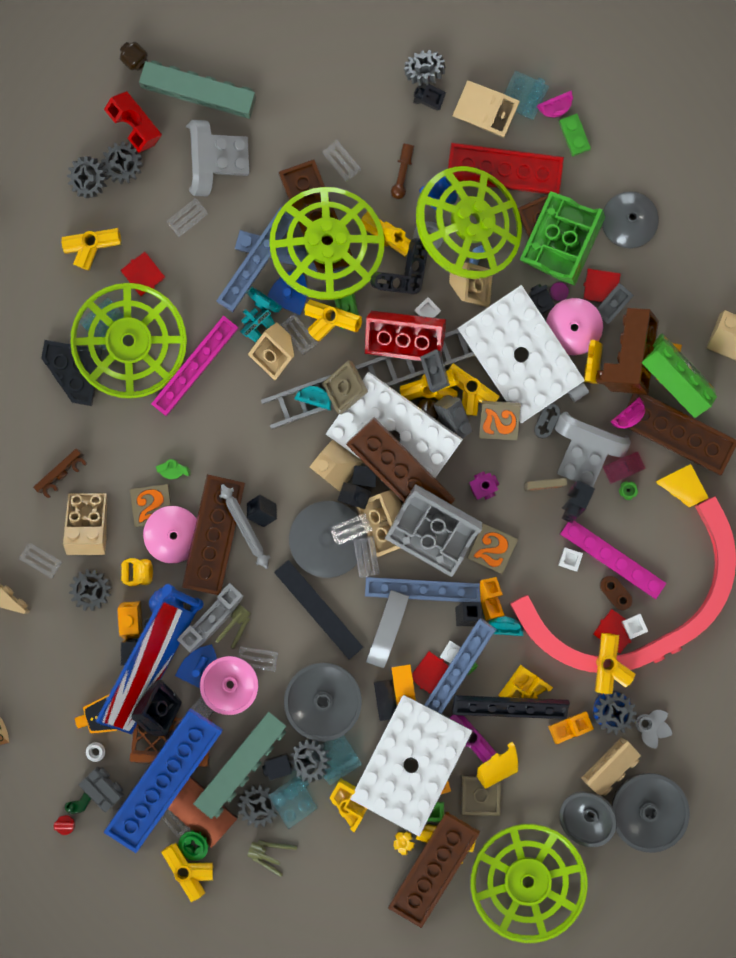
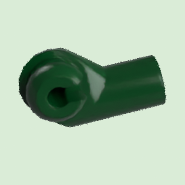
(78, 806)

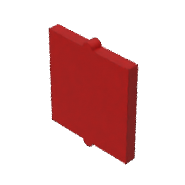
(143, 271)
(599, 284)
(613, 625)
(429, 672)

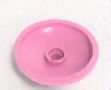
(575, 312)
(158, 531)
(215, 690)

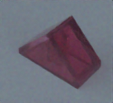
(624, 467)

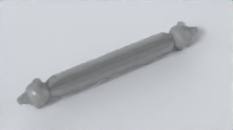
(244, 526)

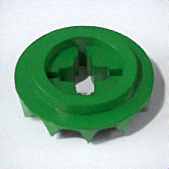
(188, 850)

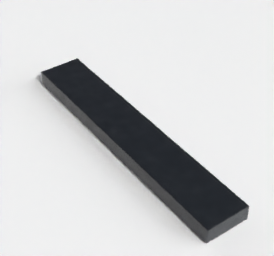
(318, 609)
(510, 707)

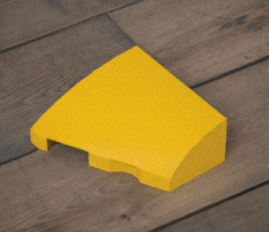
(593, 361)
(684, 485)
(524, 685)
(498, 767)
(347, 808)

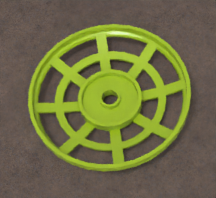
(464, 227)
(326, 253)
(135, 352)
(537, 891)

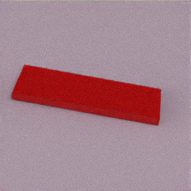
(512, 168)

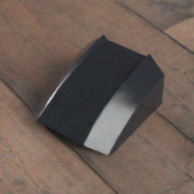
(157, 709)

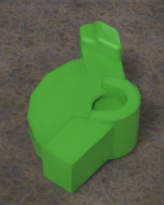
(172, 469)

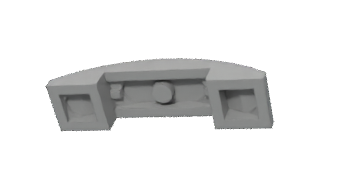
(212, 619)
(387, 629)

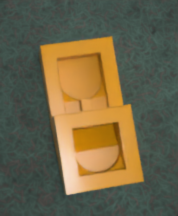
(489, 596)
(403, 682)
(571, 727)

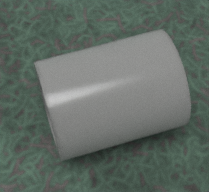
(578, 392)

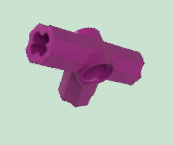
(480, 746)

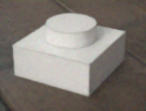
(427, 309)
(570, 559)
(634, 626)
(450, 651)

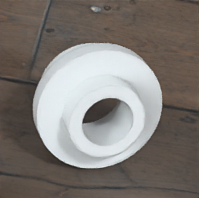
(89, 752)

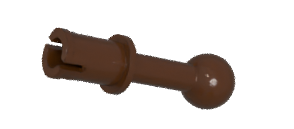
(398, 191)

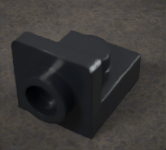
(429, 96)
(541, 298)

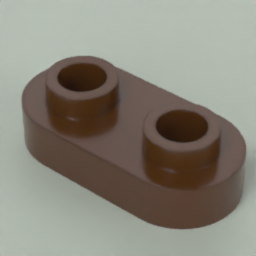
(615, 593)

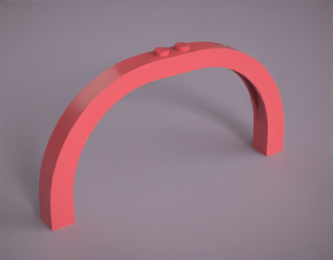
(722, 582)

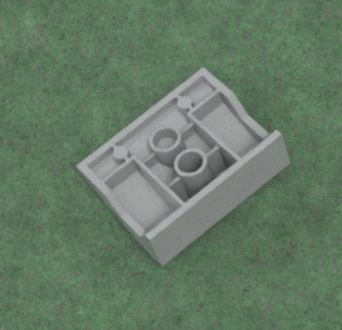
(433, 530)

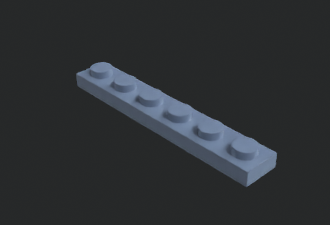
(247, 240)
(252, 264)
(423, 589)
(460, 666)

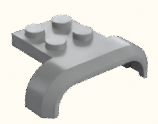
(215, 156)
(587, 449)

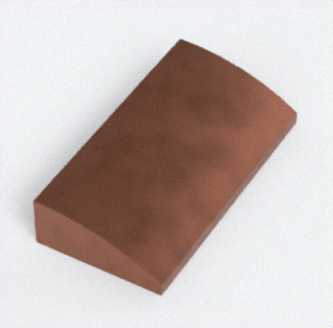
(193, 817)

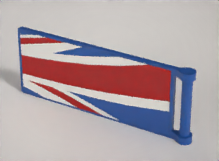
(148, 658)

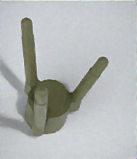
(239, 615)
(257, 854)

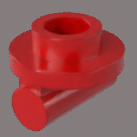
(64, 825)

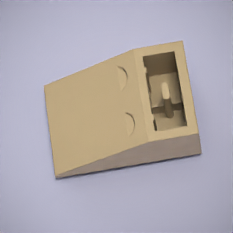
(486, 109)
(86, 524)

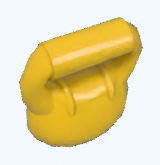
(141, 572)

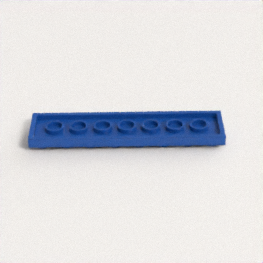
(163, 780)

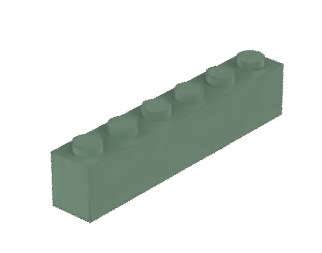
(197, 89)
(237, 768)

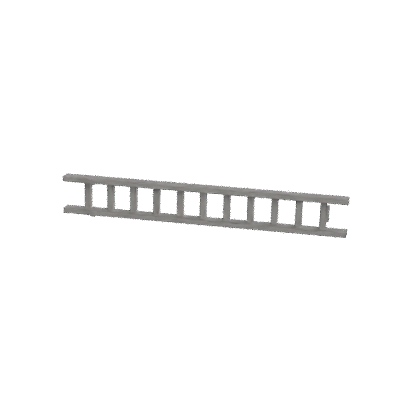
(449, 361)

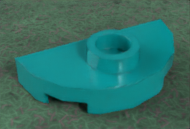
(263, 301)
(314, 396)
(507, 626)

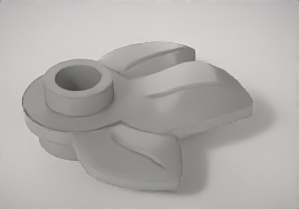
(655, 729)

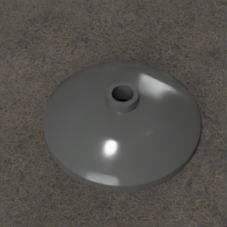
(621, 228)
(584, 827)

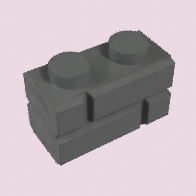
(453, 415)
(102, 789)

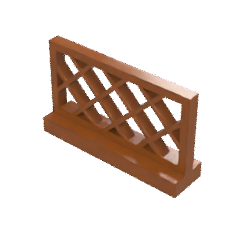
(146, 756)

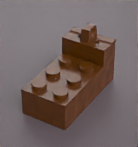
(637, 344)

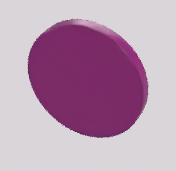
(559, 291)

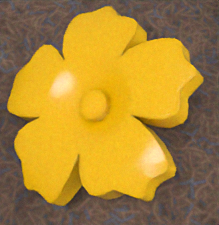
(403, 842)

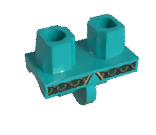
(262, 317)

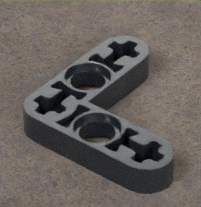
(406, 279)

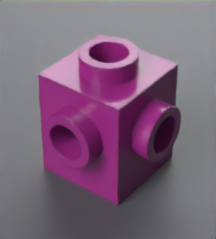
(477, 489)

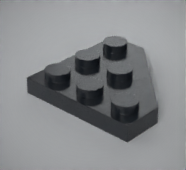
(61, 363)

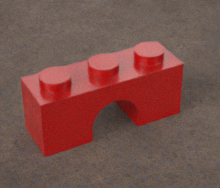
(125, 109)

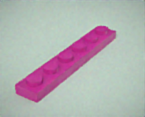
(194, 366)
(613, 559)

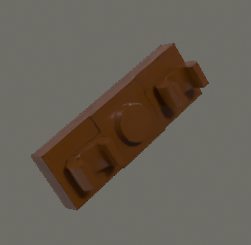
(60, 472)

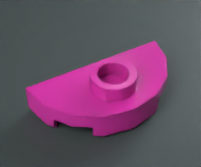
(556, 106)
(630, 415)

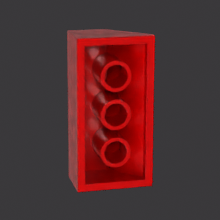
(403, 335)

